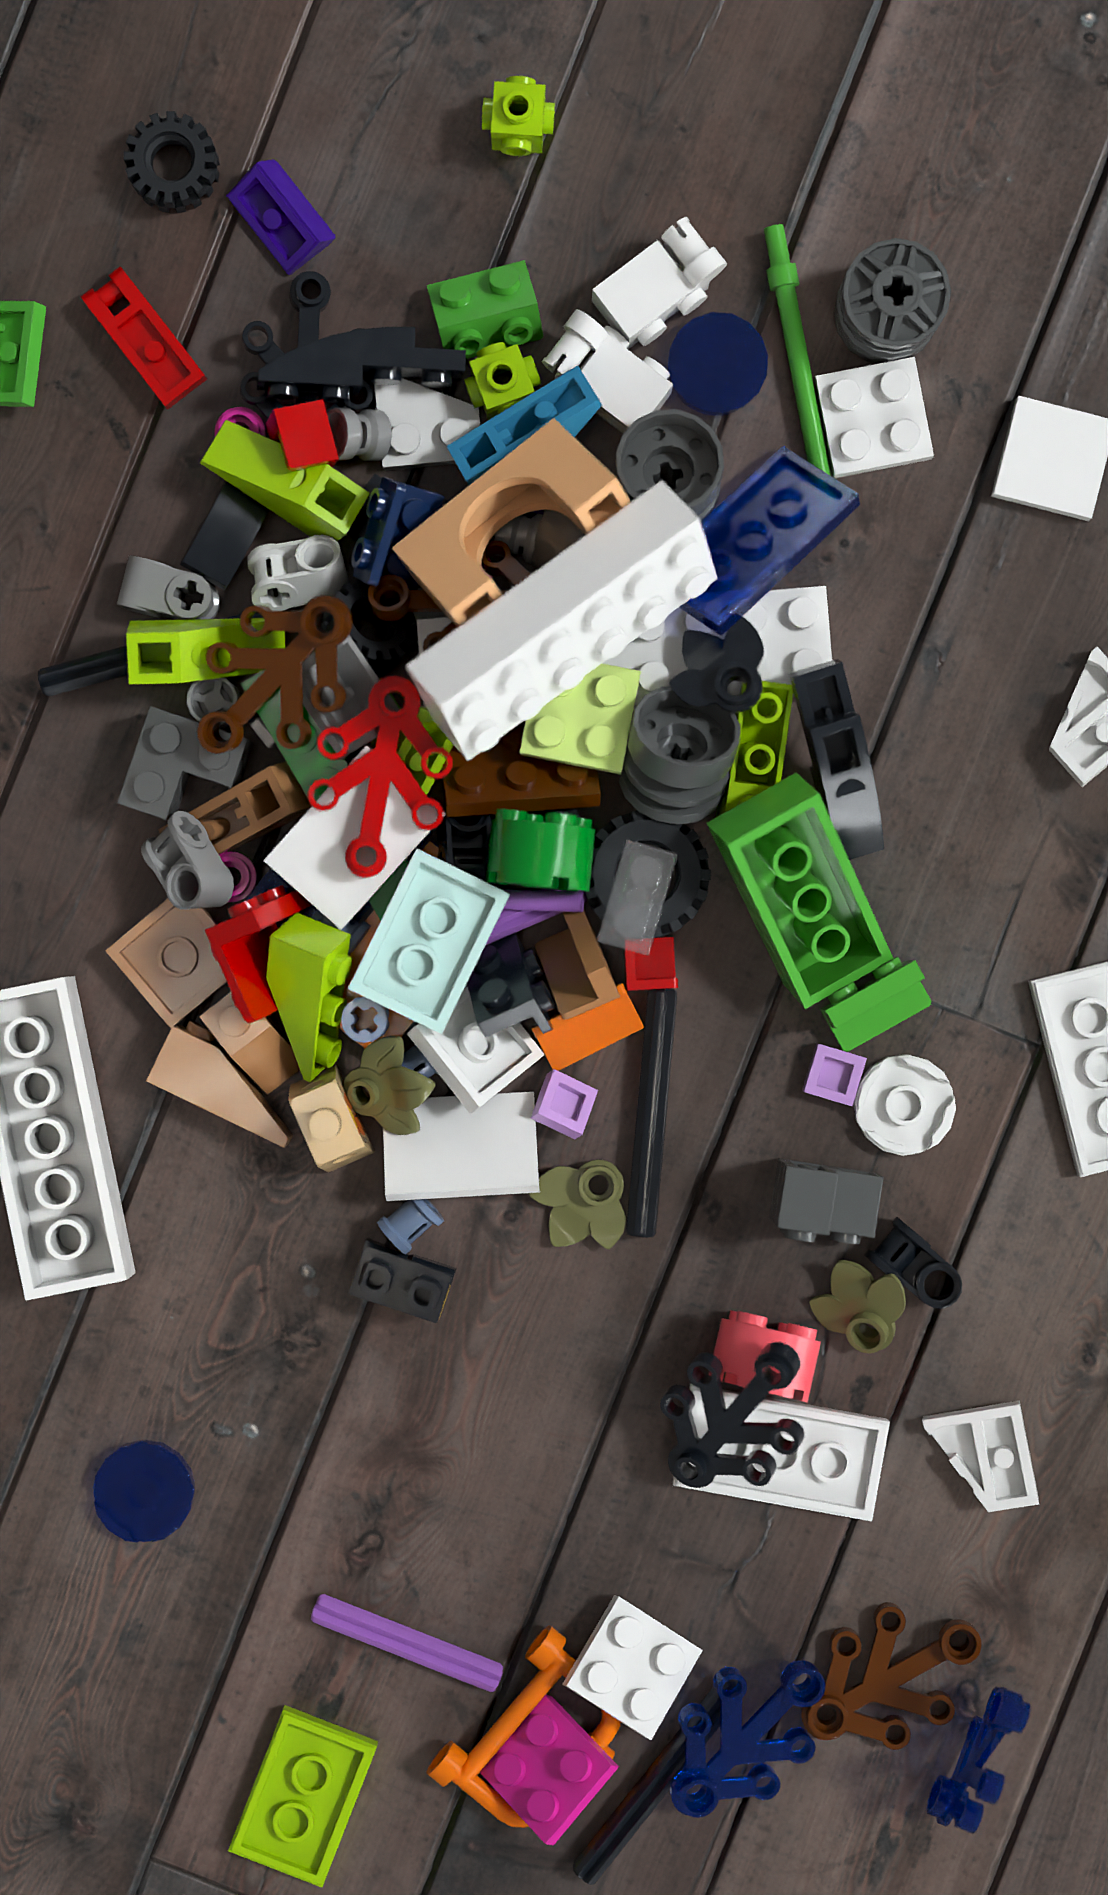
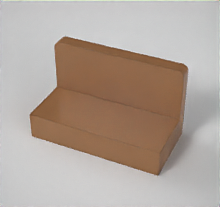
(576, 967)

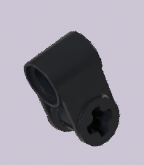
(465, 845)
(914, 1263)

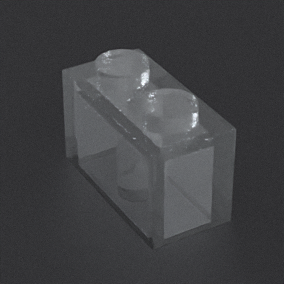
(636, 897)

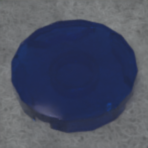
(717, 363)
(144, 1491)

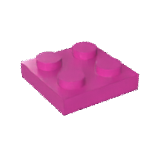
(549, 1770)

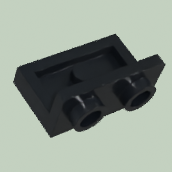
(507, 987)

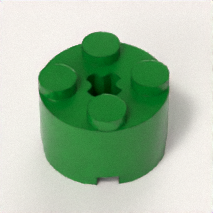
(541, 853)

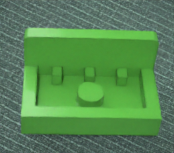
(486, 309)
(20, 351)
(877, 1005)

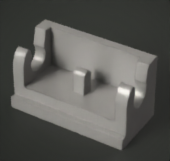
(358, 680)

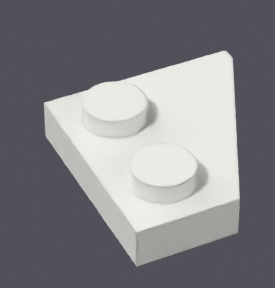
(422, 424)
(1083, 731)
(990, 1452)

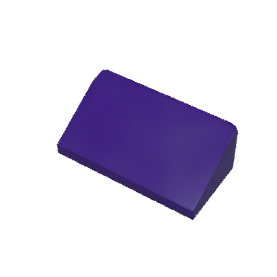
(280, 215)

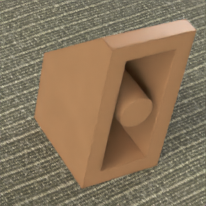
(256, 1046)

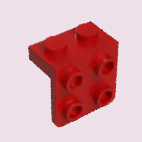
(243, 947)

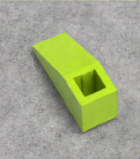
(310, 498)
(178, 648)
(761, 745)
(307, 983)

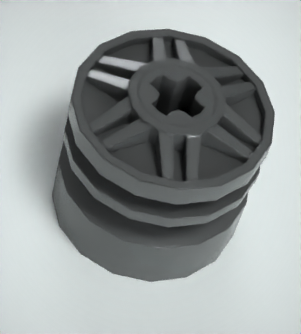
(869, 319)
(675, 450)
(678, 757)

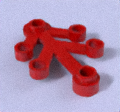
(382, 766)

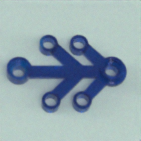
(743, 1743)
(949, 1796)

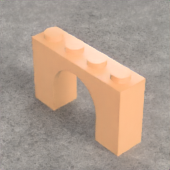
(540, 474)

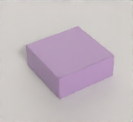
(834, 1074)
(564, 1104)

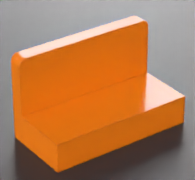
(588, 1031)

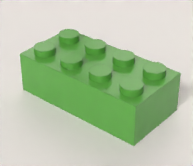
(800, 890)

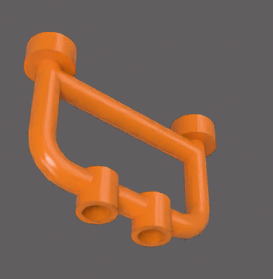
(463, 1768)

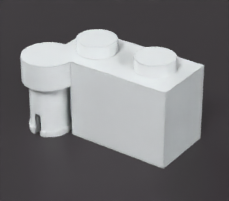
(658, 284)
(618, 377)

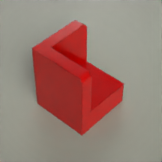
(303, 435)
(651, 970)

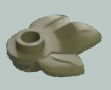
(392, 1088)
(578, 1209)
(858, 1301)

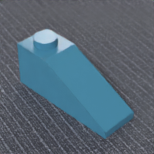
(565, 399)

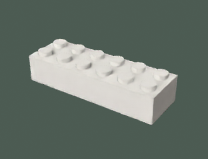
(564, 620)
(56, 1146)

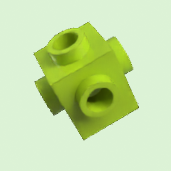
(521, 133)
(494, 361)

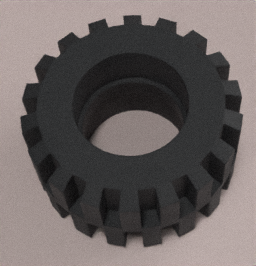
(690, 866)

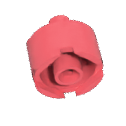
(745, 1336)

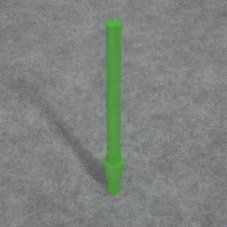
(783, 279)

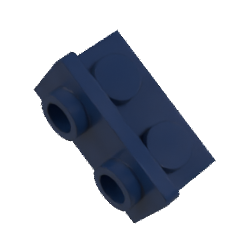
(393, 514)

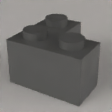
(168, 756)
(825, 1199)

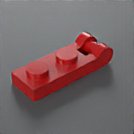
(145, 339)

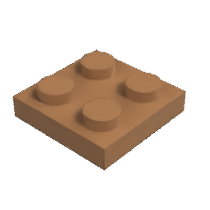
(170, 960)

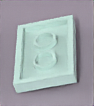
(429, 941)

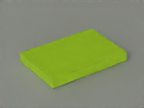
(303, 1796)

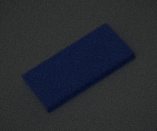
(765, 533)

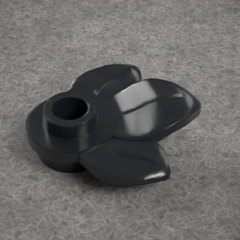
(716, 664)

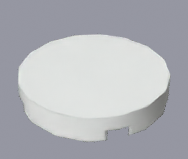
(904, 1104)

